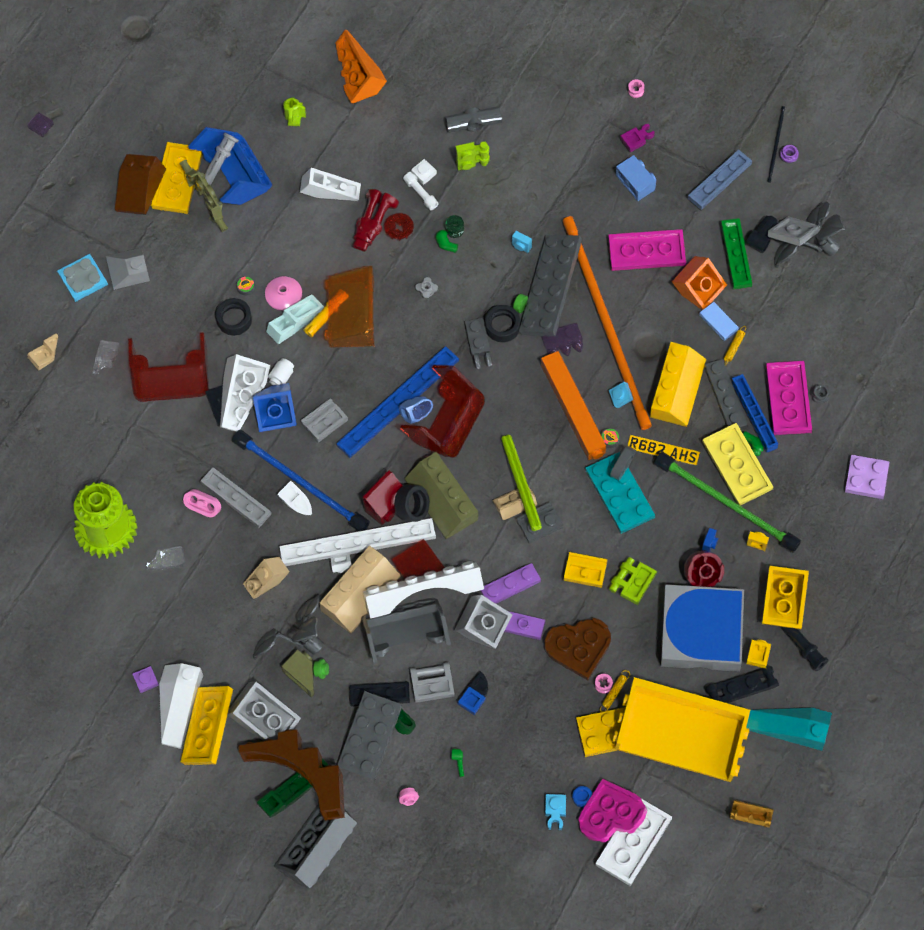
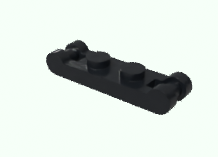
(743, 686)

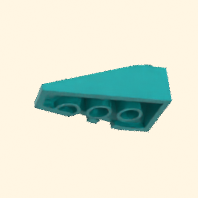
(794, 725)

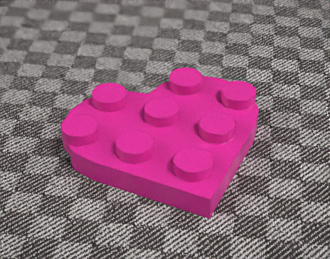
(610, 811)

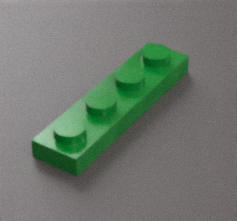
(736, 253)

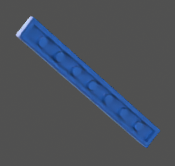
(389, 409)

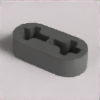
(623, 462)

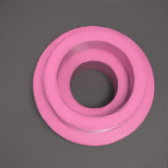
(408, 796)

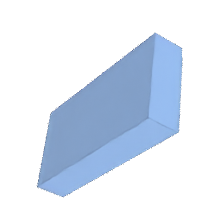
(719, 321)

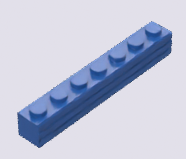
(754, 413)

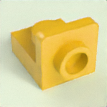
(758, 653)

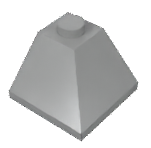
(127, 268)

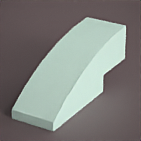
(294, 319)

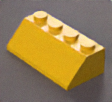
(678, 385)

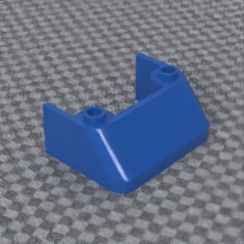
(240, 168)

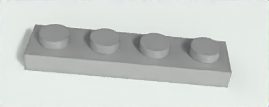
(235, 497)

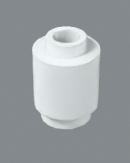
(281, 372)

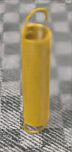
(734, 345)
(614, 691)

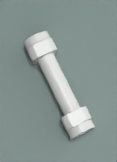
(429, 201)

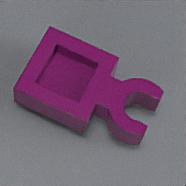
(635, 139)

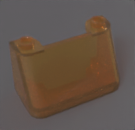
(350, 308)

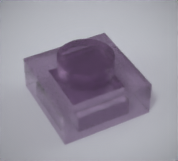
(40, 124)

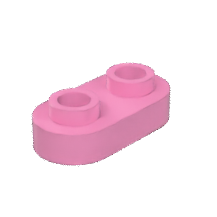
(202, 504)

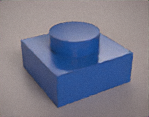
(710, 540)
(471, 700)

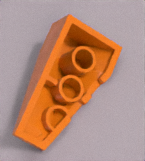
(360, 72)

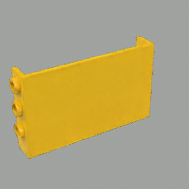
(682, 729)

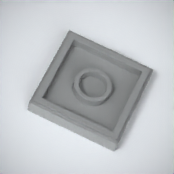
(793, 231)

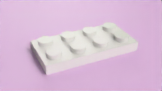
(628, 852)

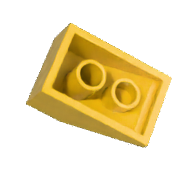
(785, 597)

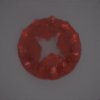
(399, 219)

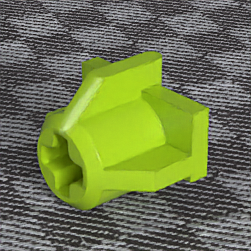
(294, 111)

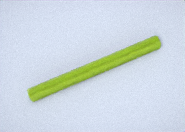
(521, 483)

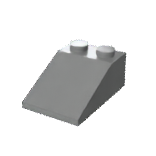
(262, 712)

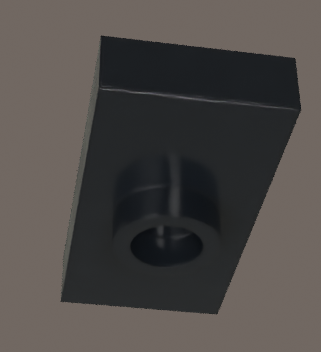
(215, 400)

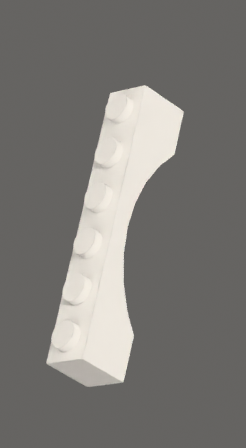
(384, 599)

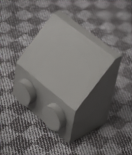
(483, 621)

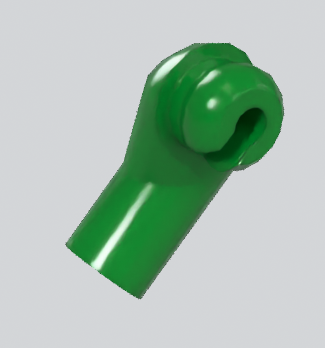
(443, 242)
(755, 443)

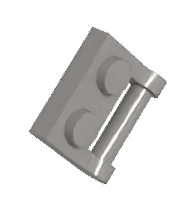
(432, 688)

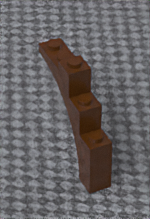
(307, 762)

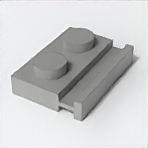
(324, 420)

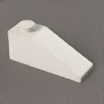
(329, 186)

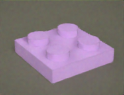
(867, 476)

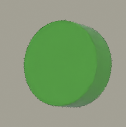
(520, 303)

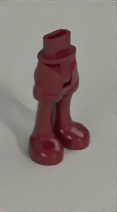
(369, 228)

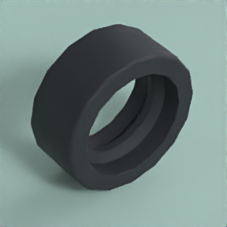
(504, 310)
(240, 328)
(421, 505)

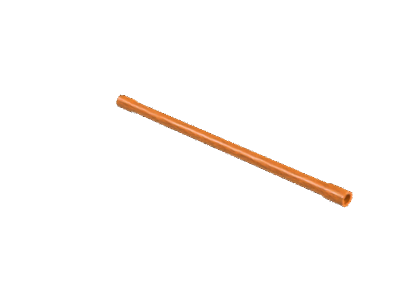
(641, 413)

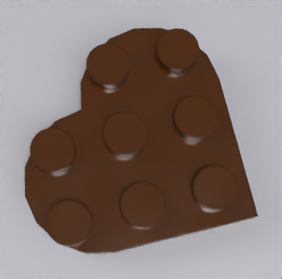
(579, 646)

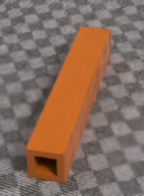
(573, 406)

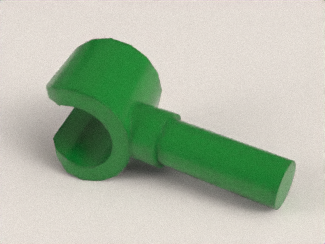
(457, 754)

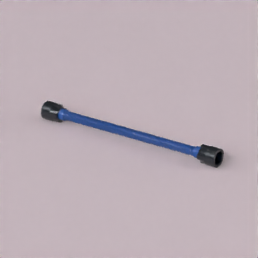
(245, 441)

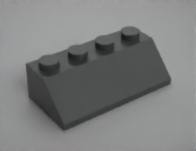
(314, 847)

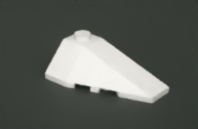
(241, 381)
(177, 699)

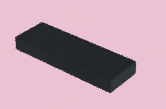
(392, 691)

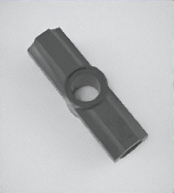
(473, 119)

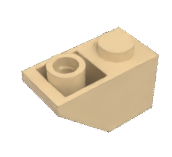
(266, 576)

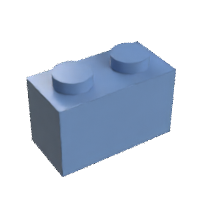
(636, 177)

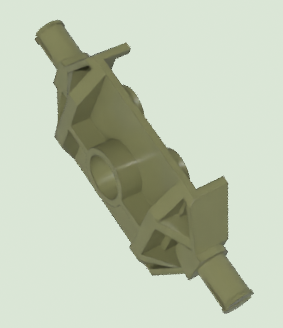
(203, 188)

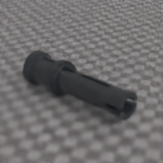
(809, 650)

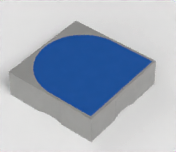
(702, 627)

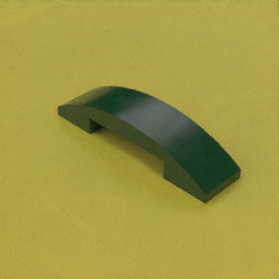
(285, 795)

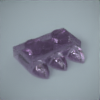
(563, 340)

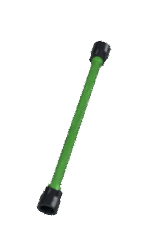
(787, 540)

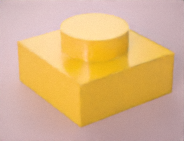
(758, 540)

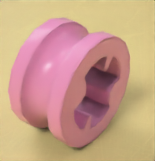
(636, 94)
(601, 677)

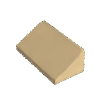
(511, 504)

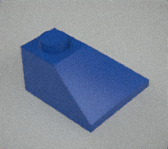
(274, 408)

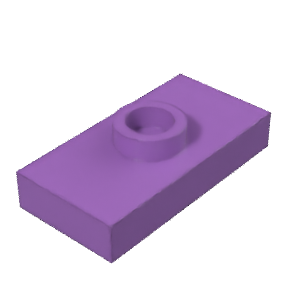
(525, 626)

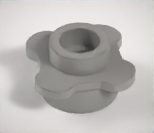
(426, 293)

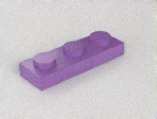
(511, 584)

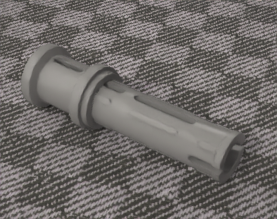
(223, 151)

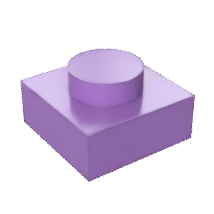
(145, 679)

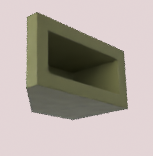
(300, 671)

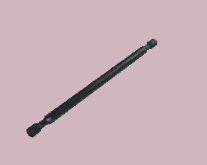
(776, 144)

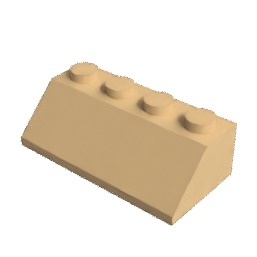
(346, 600)

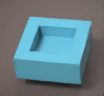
(521, 242)
(621, 394)

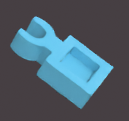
(555, 808)

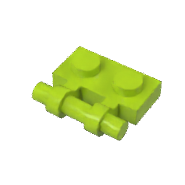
(469, 154)
(638, 582)

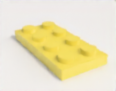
(737, 464)

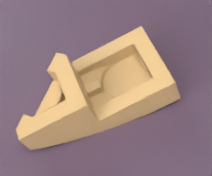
(44, 354)

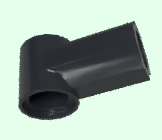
(759, 238)

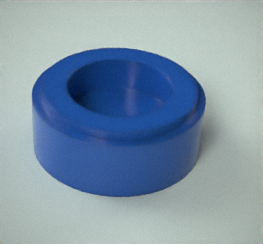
(581, 796)

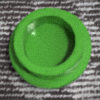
(321, 668)

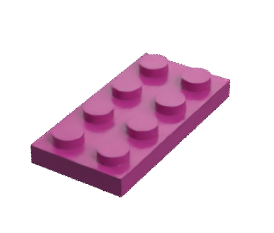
(647, 250)
(788, 398)

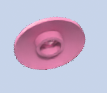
(283, 300)

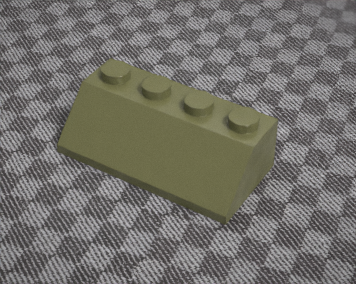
(449, 504)

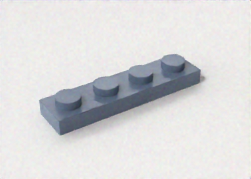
(719, 179)

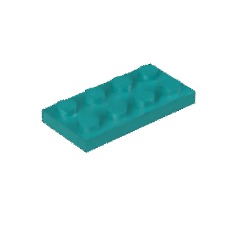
(621, 497)

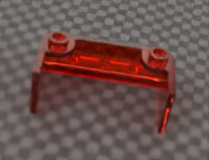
(169, 381)
(455, 418)

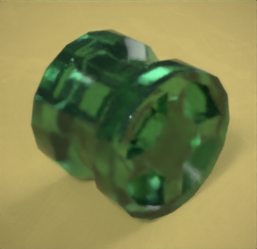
(454, 231)

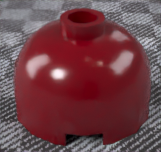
(703, 569)

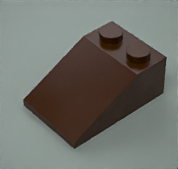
(138, 183)

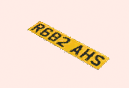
(655, 448)

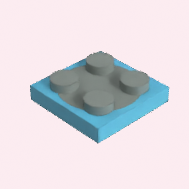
(82, 277)

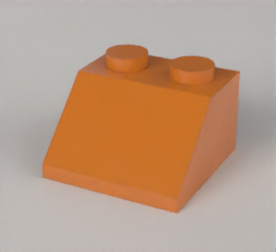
(699, 282)

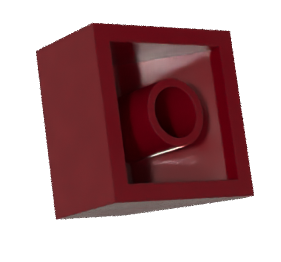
(381, 498)

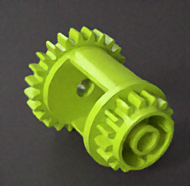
(100, 508)

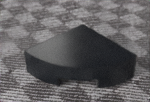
(480, 684)

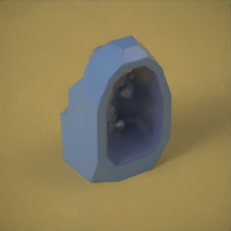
(415, 409)

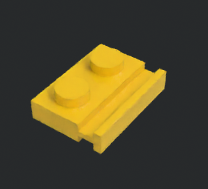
(585, 570)

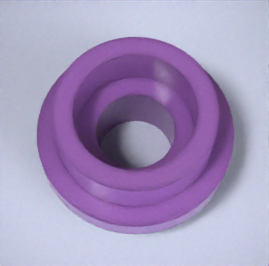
(789, 149)

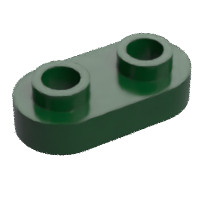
(405, 723)

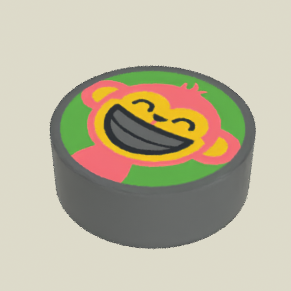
(245, 285)
(611, 437)

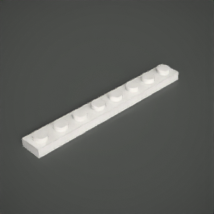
(357, 542)

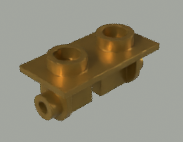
(751, 813)

